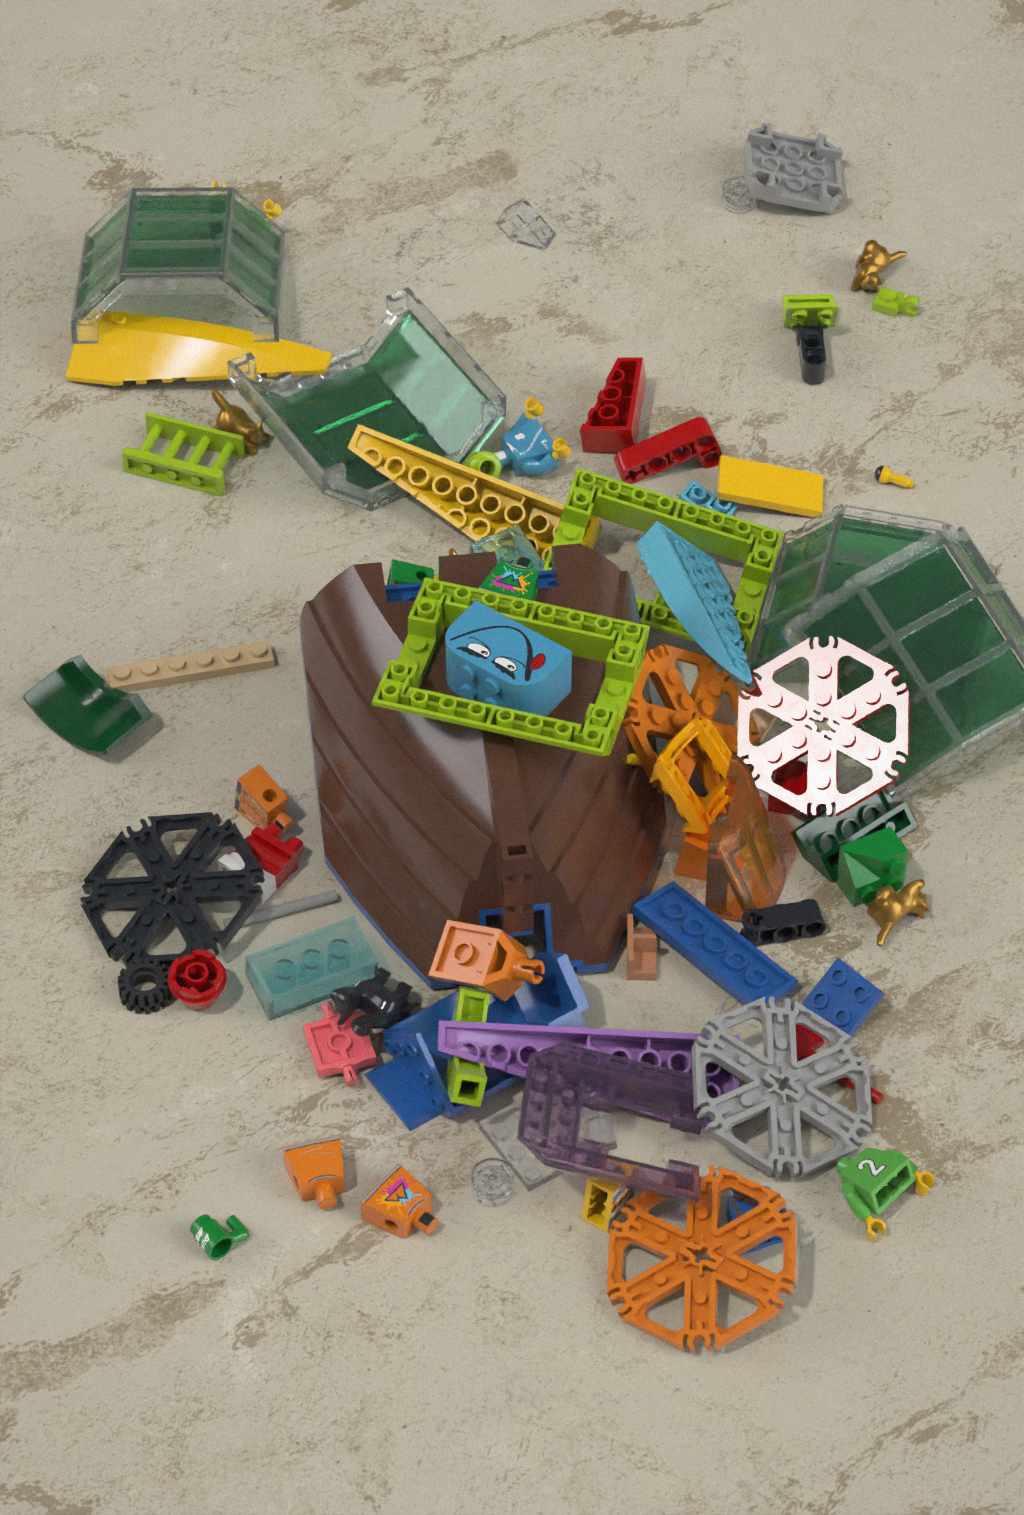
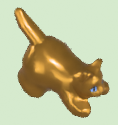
(871, 263)
(236, 421)
(892, 906)

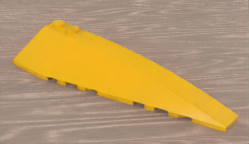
(175, 348)
(464, 496)

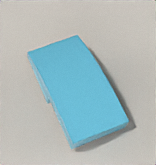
(700, 496)

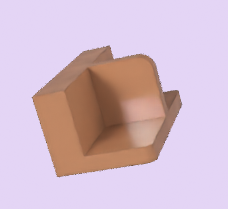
(641, 952)

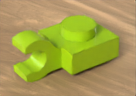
(892, 302)

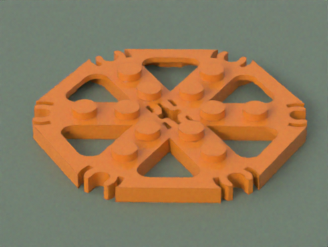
(679, 711)
(723, 1250)

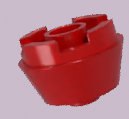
(197, 979)

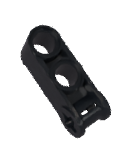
(811, 352)
(783, 922)

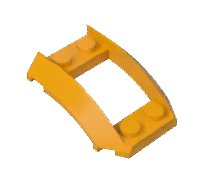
(697, 812)

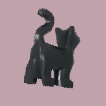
(376, 1001)

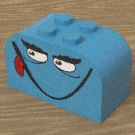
(505, 662)

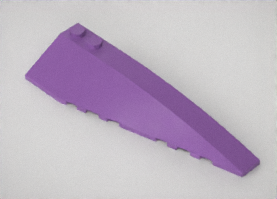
(509, 1046)

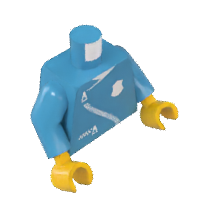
(528, 446)

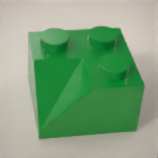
(871, 865)

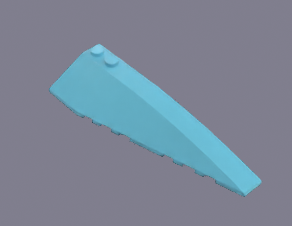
(696, 595)

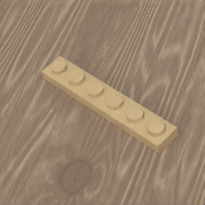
(191, 667)

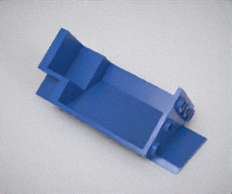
(415, 1076)

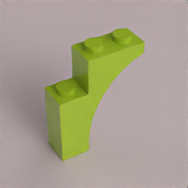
(465, 1079)

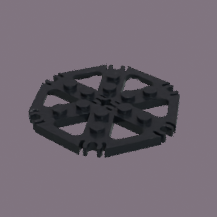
(162, 873)

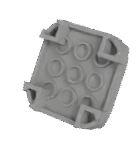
(793, 170)

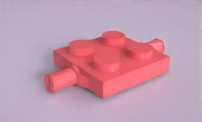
(337, 1047)

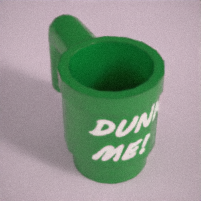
(214, 1238)

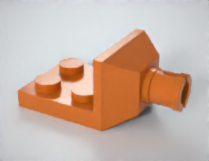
(483, 960)

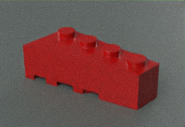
(617, 413)

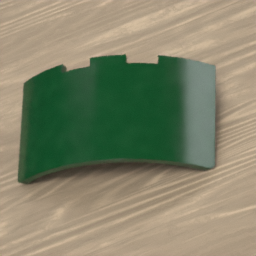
(84, 710)

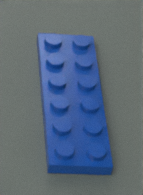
(713, 945)

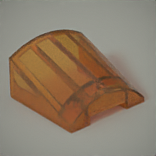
(743, 852)

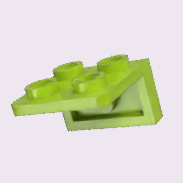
(809, 310)

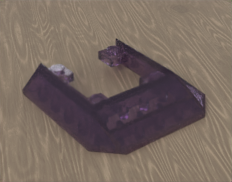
(574, 1077)

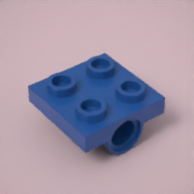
(843, 997)

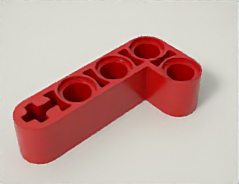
(669, 449)

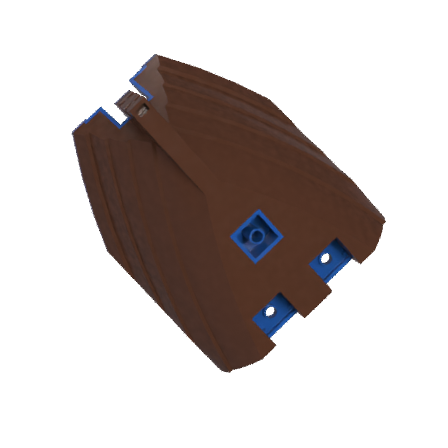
(466, 820)

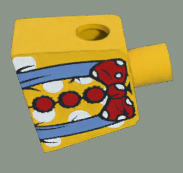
(601, 1211)

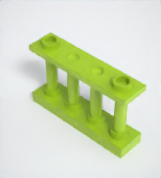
(179, 472)

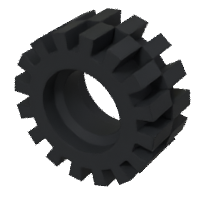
(144, 973)

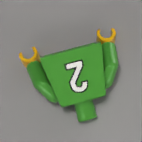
(875, 1181)

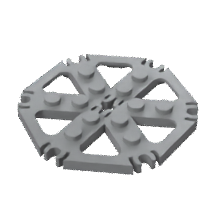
(800, 1094)

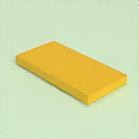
(770, 486)

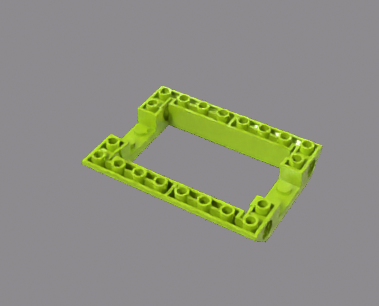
(701, 526)
(586, 634)

